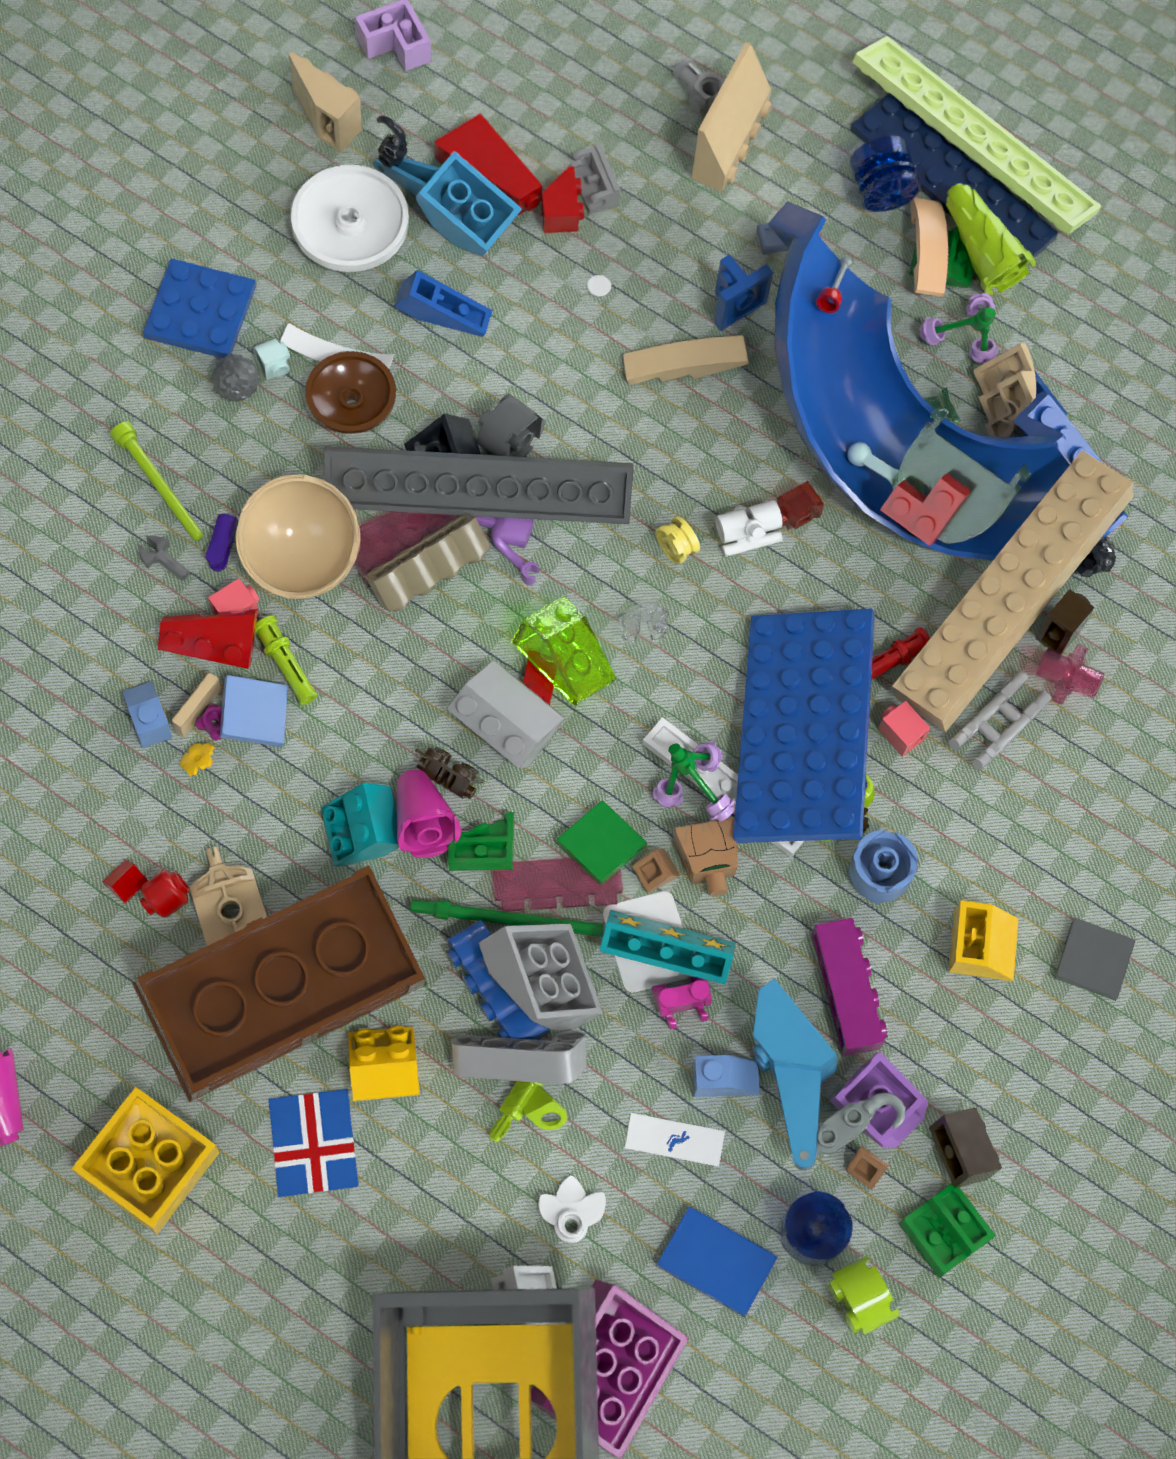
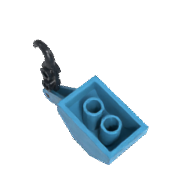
(453, 197)

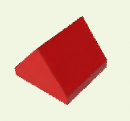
(125, 881)

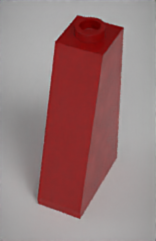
(493, 158)

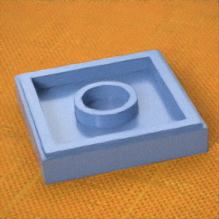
(253, 711)

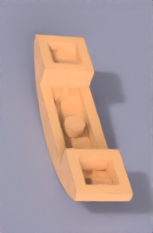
(931, 246)

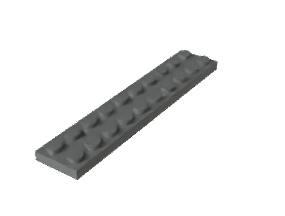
(481, 484)

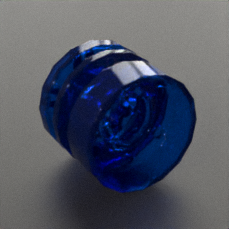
(885, 174)

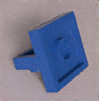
(738, 292)

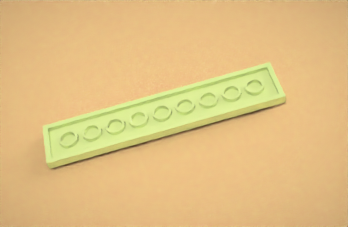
(977, 135)

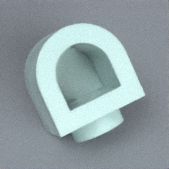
(272, 358)

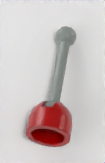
(833, 293)

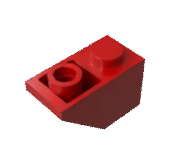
(561, 205)

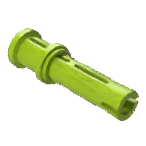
(278, 648)

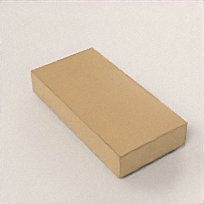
(196, 705)

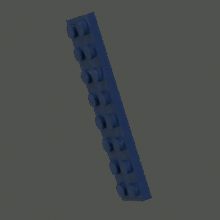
(944, 165)

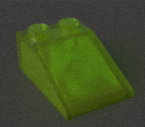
(565, 650)

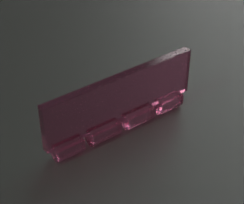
(548, 879)

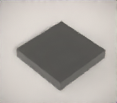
(1095, 959)

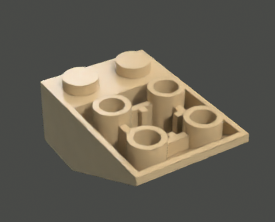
(327, 103)

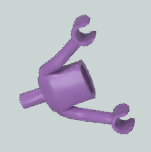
(513, 532)

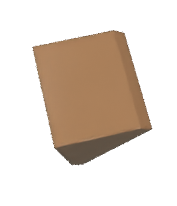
(866, 1167)

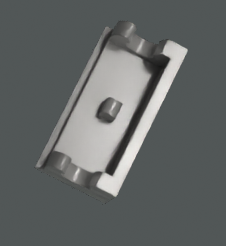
(598, 182)

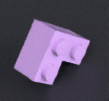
(394, 29)

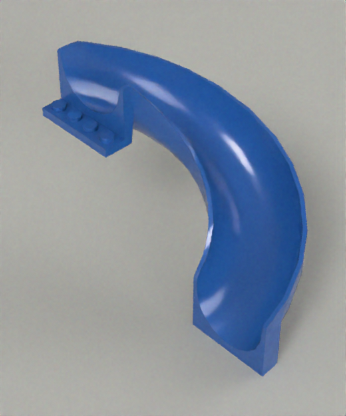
(852, 389)

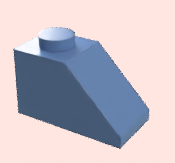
(147, 714)
(724, 1076)

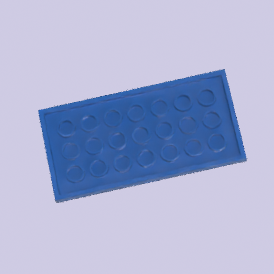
(805, 727)

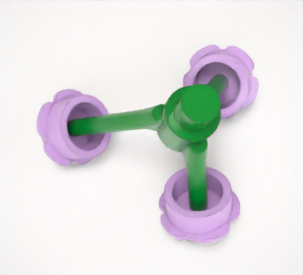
(981, 315)
(704, 757)

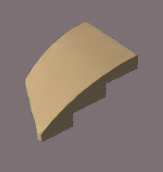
(1007, 388)

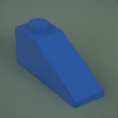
(441, 305)

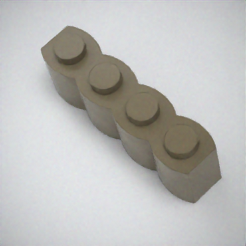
(428, 562)

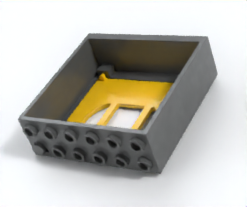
(439, 1358)

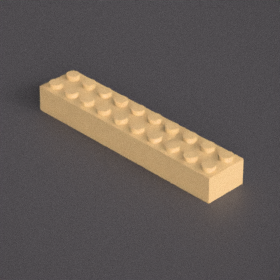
(1013, 590)

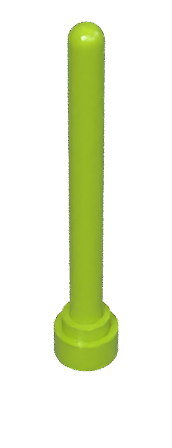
(125, 436)

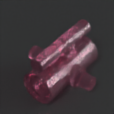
(1070, 674)

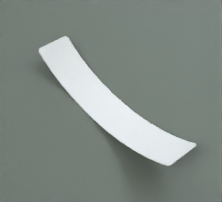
(318, 348)

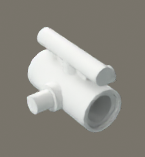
(749, 527)

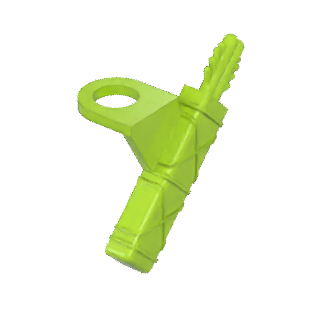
(532, 1101)

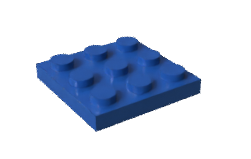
(199, 309)

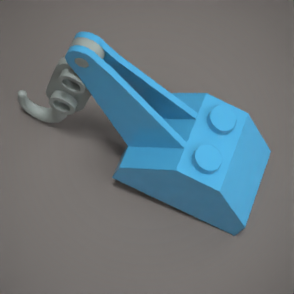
(800, 1062)

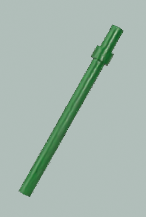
(444, 909)

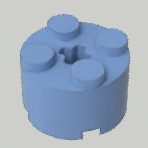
(883, 849)

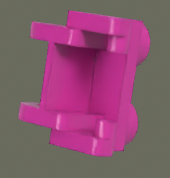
(682, 998)

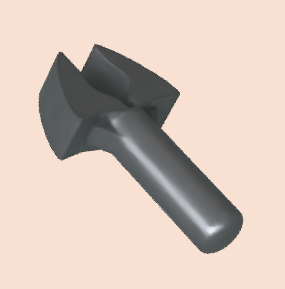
(162, 557)

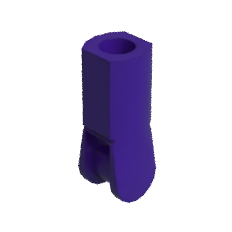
(221, 542)

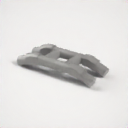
(1000, 704)

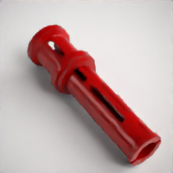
(900, 652)

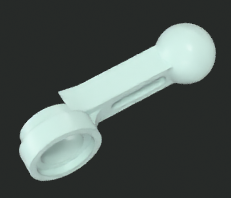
(860, 455)

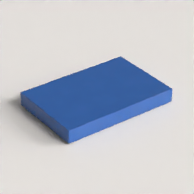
(717, 1261)

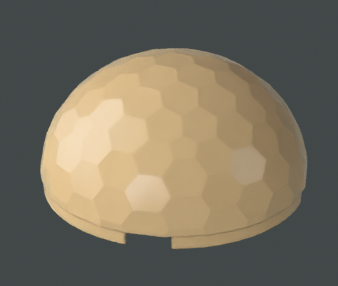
(298, 536)

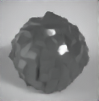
(235, 378)

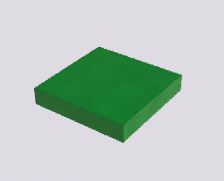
(601, 842)

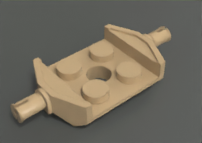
(223, 887)

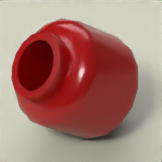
(164, 893)

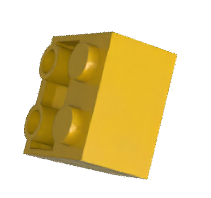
(983, 941)
(383, 1063)

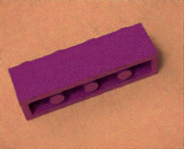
(848, 987)

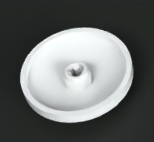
(349, 218)

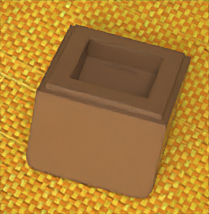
(655, 870)

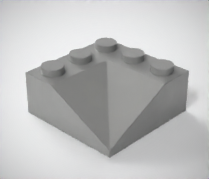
(543, 974)

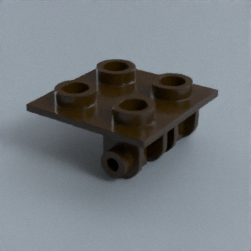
(439, 759)

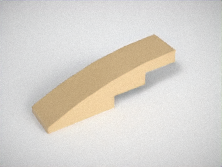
(685, 358)

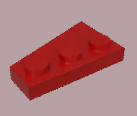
(214, 638)

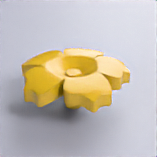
(197, 758)

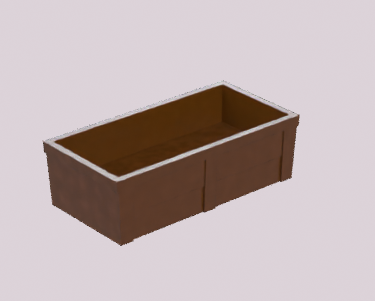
(279, 984)

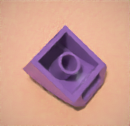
(877, 1077)

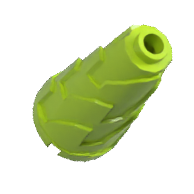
(992, 249)

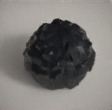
(1099, 559)

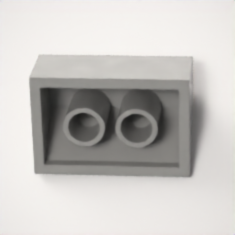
(506, 714)

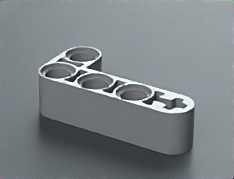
(521, 1059)

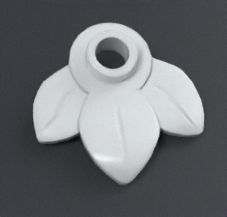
(574, 1206)

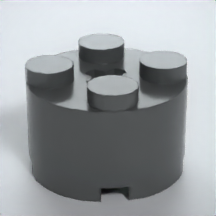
(509, 428)

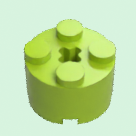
(863, 1296)

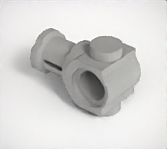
(699, 85)

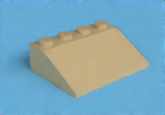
(732, 122)

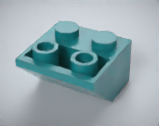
(361, 824)

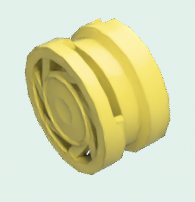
(677, 540)

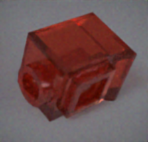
(799, 506)

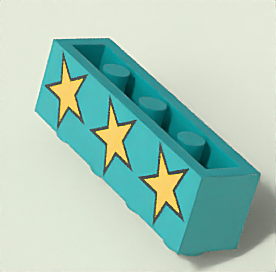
(667, 947)

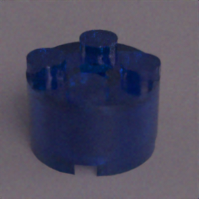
(834, 1223)

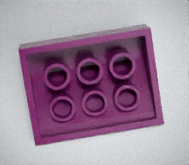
(632, 1364)

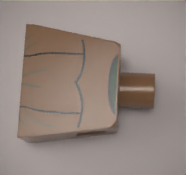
(708, 853)

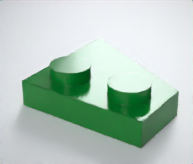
(484, 847)

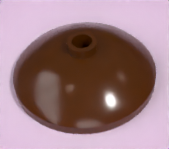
(346, 378)

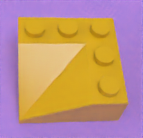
(146, 1160)

